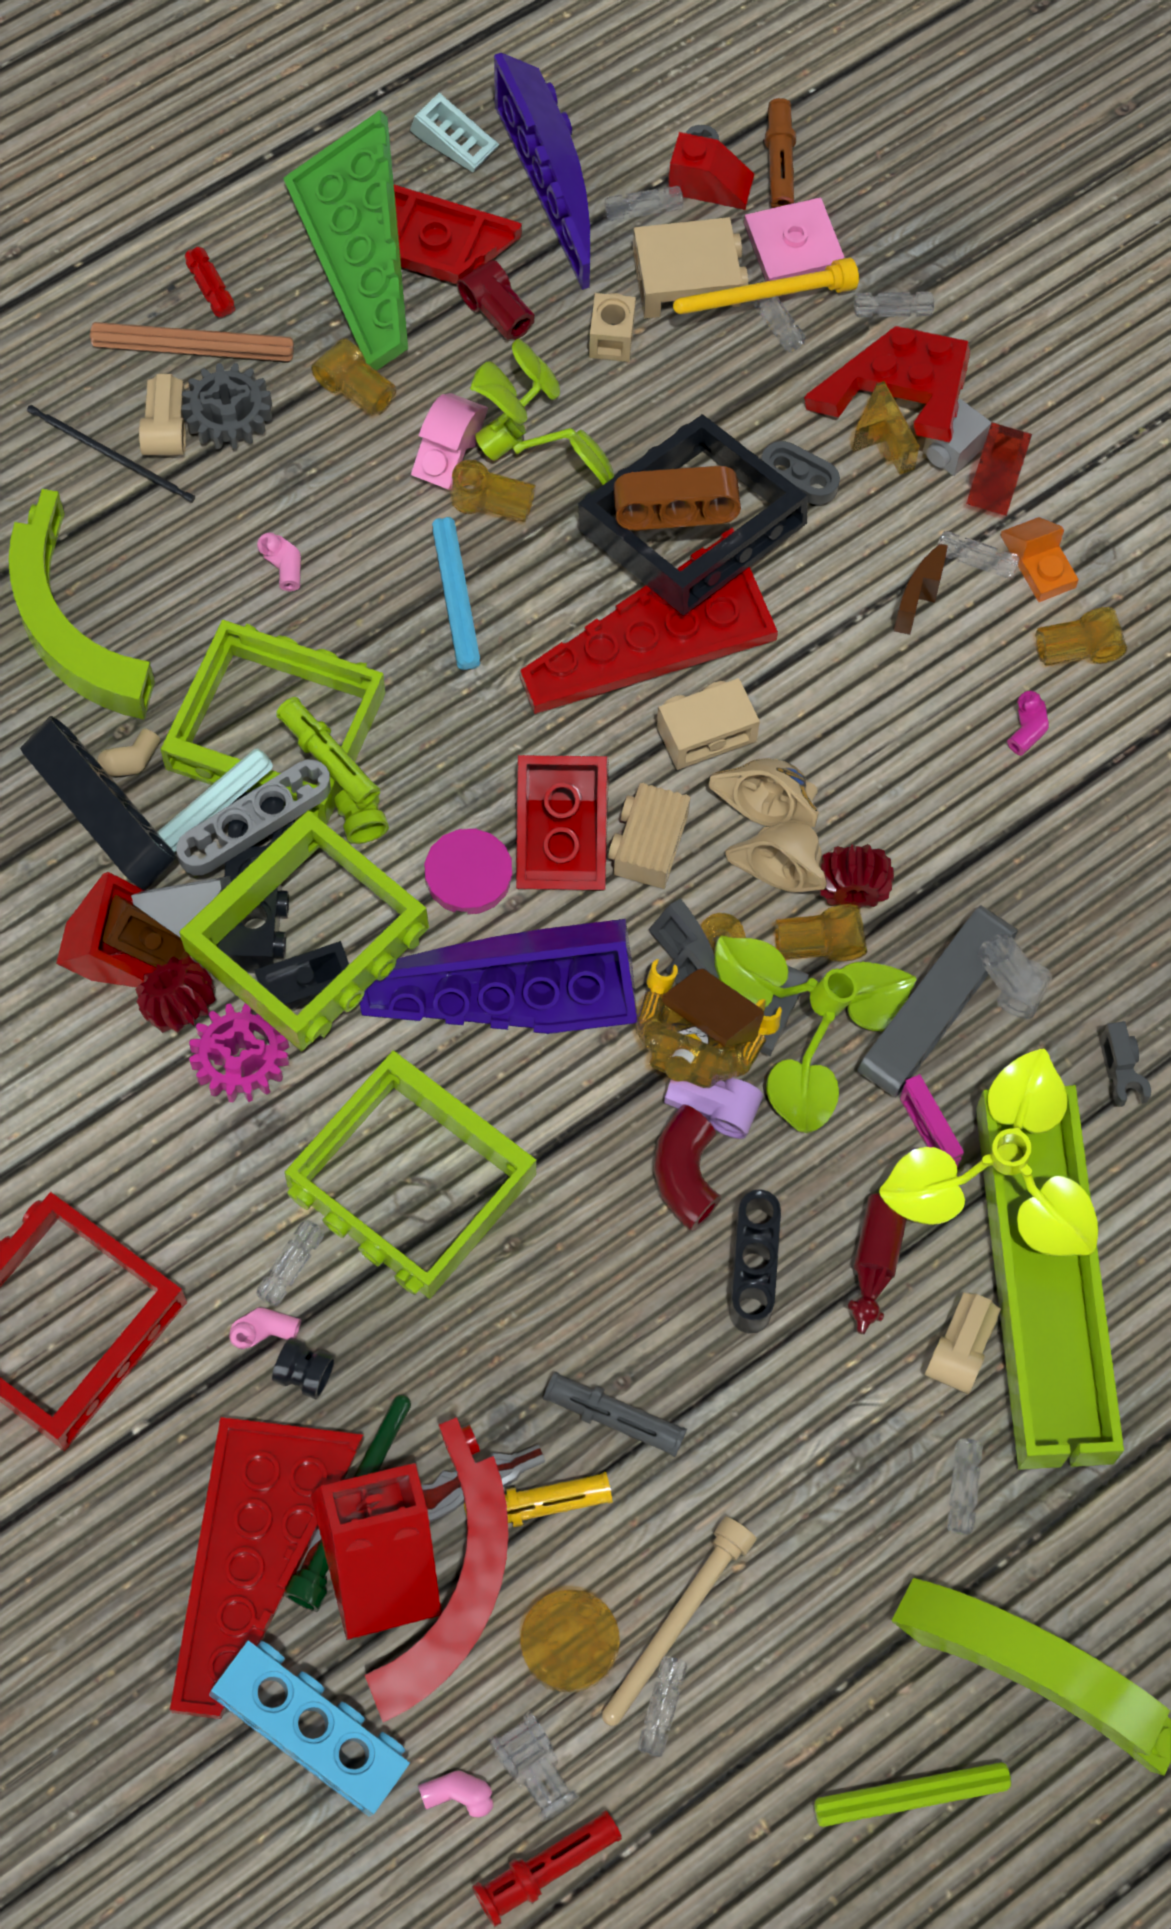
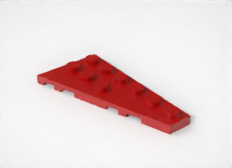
(251, 1543)

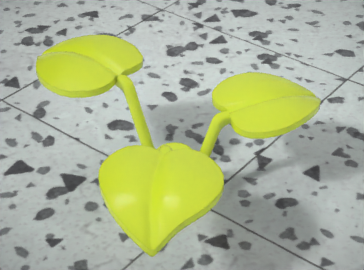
(1054, 1220)

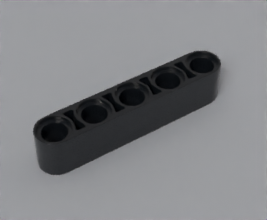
(98, 803)

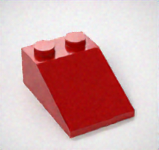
(562, 822)

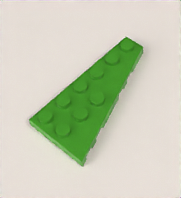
(352, 223)

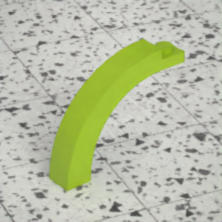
(84, 666)
(1041, 1663)

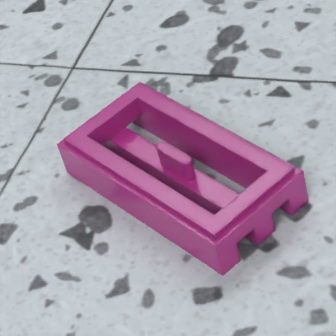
(929, 1118)

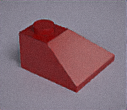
(82, 942)

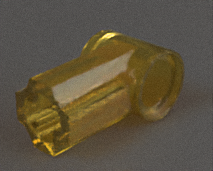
(346, 371)
(493, 492)
(1093, 636)
(832, 934)

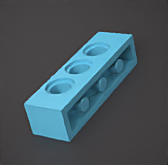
(362, 1787)

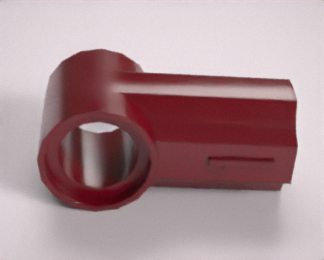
(491, 292)

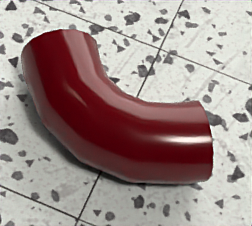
(679, 1167)

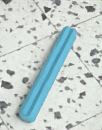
(456, 593)

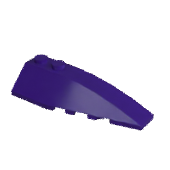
(547, 155)
(522, 979)

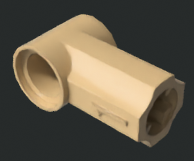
(163, 426)
(960, 1351)

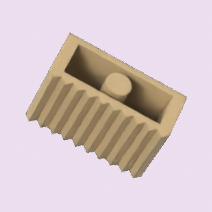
(650, 836)

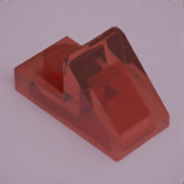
(999, 468)

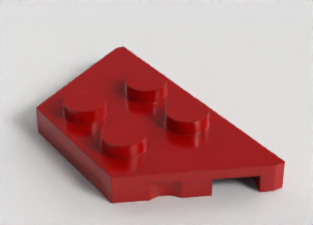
(448, 237)

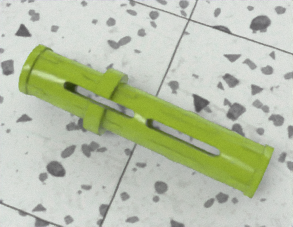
(316, 739)

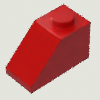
(709, 172)

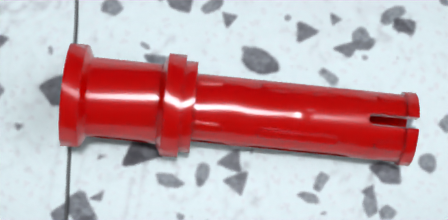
(525, 1879)

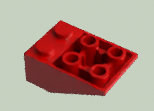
(378, 1550)

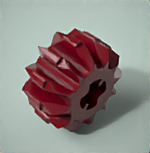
(857, 876)
(175, 994)

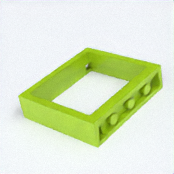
(283, 655)
(260, 880)
(453, 1115)

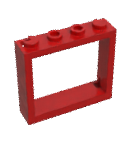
(122, 1354)

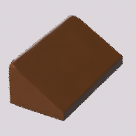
(140, 935)
(715, 1008)

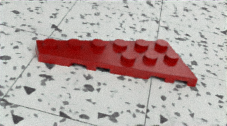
(650, 640)

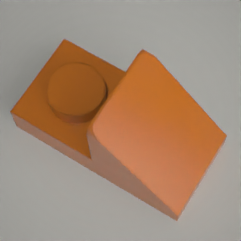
(1041, 557)

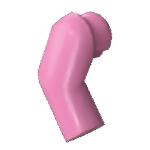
(284, 557)
(260, 1325)
(461, 1788)

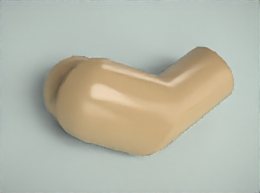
(130, 759)

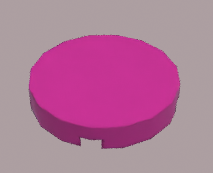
(468, 871)

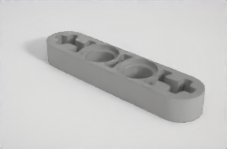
(249, 810)

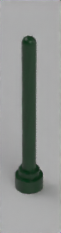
(308, 1587)

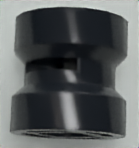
(303, 1368)

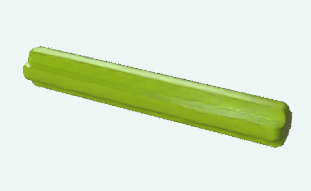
(912, 1794)

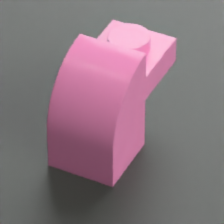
(446, 436)

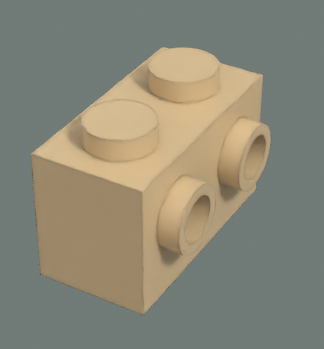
(707, 723)

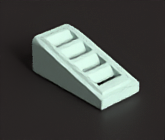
(451, 117)

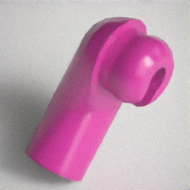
(1033, 722)

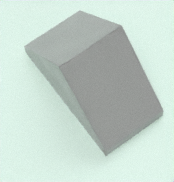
(179, 903)

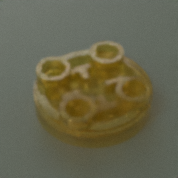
(570, 1641)

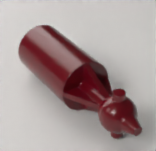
(876, 1259)

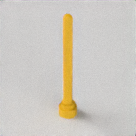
(839, 276)

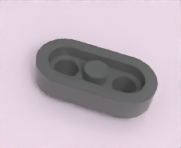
(804, 470)

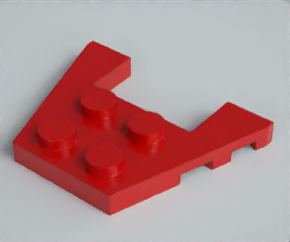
(914, 367)

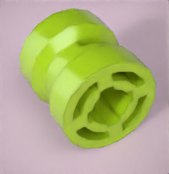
(361, 824)

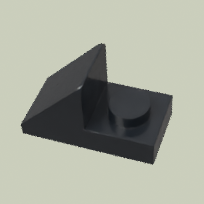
(304, 976)

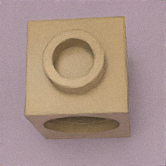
(609, 340)

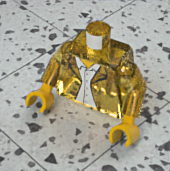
(685, 1050)

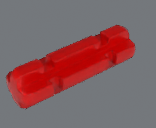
(209, 282)

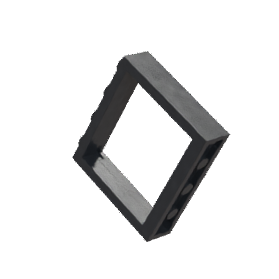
(729, 557)

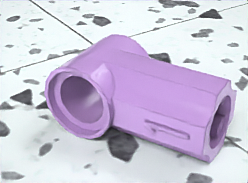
(726, 1105)

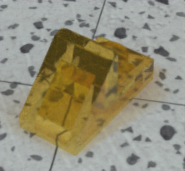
(885, 425)

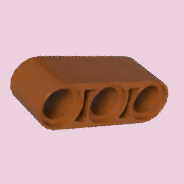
(677, 498)

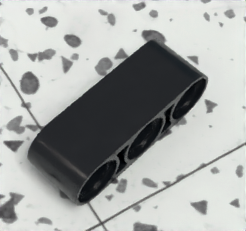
(760, 1240)

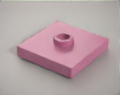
(793, 239)

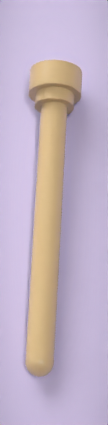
(730, 1543)

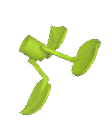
(508, 428)
(870, 990)

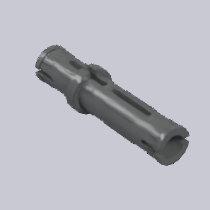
(614, 1414)

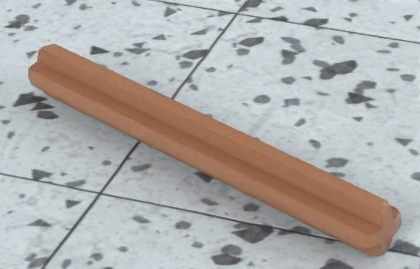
(192, 341)

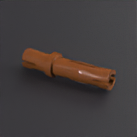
(780, 140)

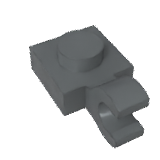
(1120, 1057)

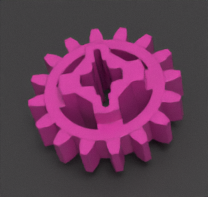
(224, 1039)

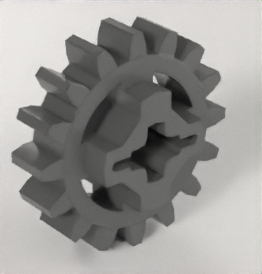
(226, 406)

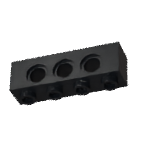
(264, 944)

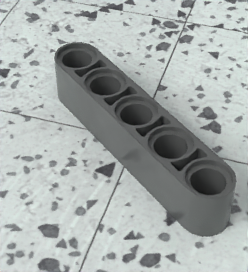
(933, 1005)

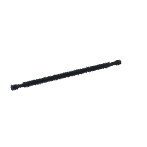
(111, 453)

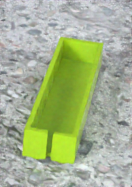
(1051, 1313)

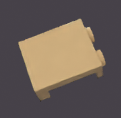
(686, 261)

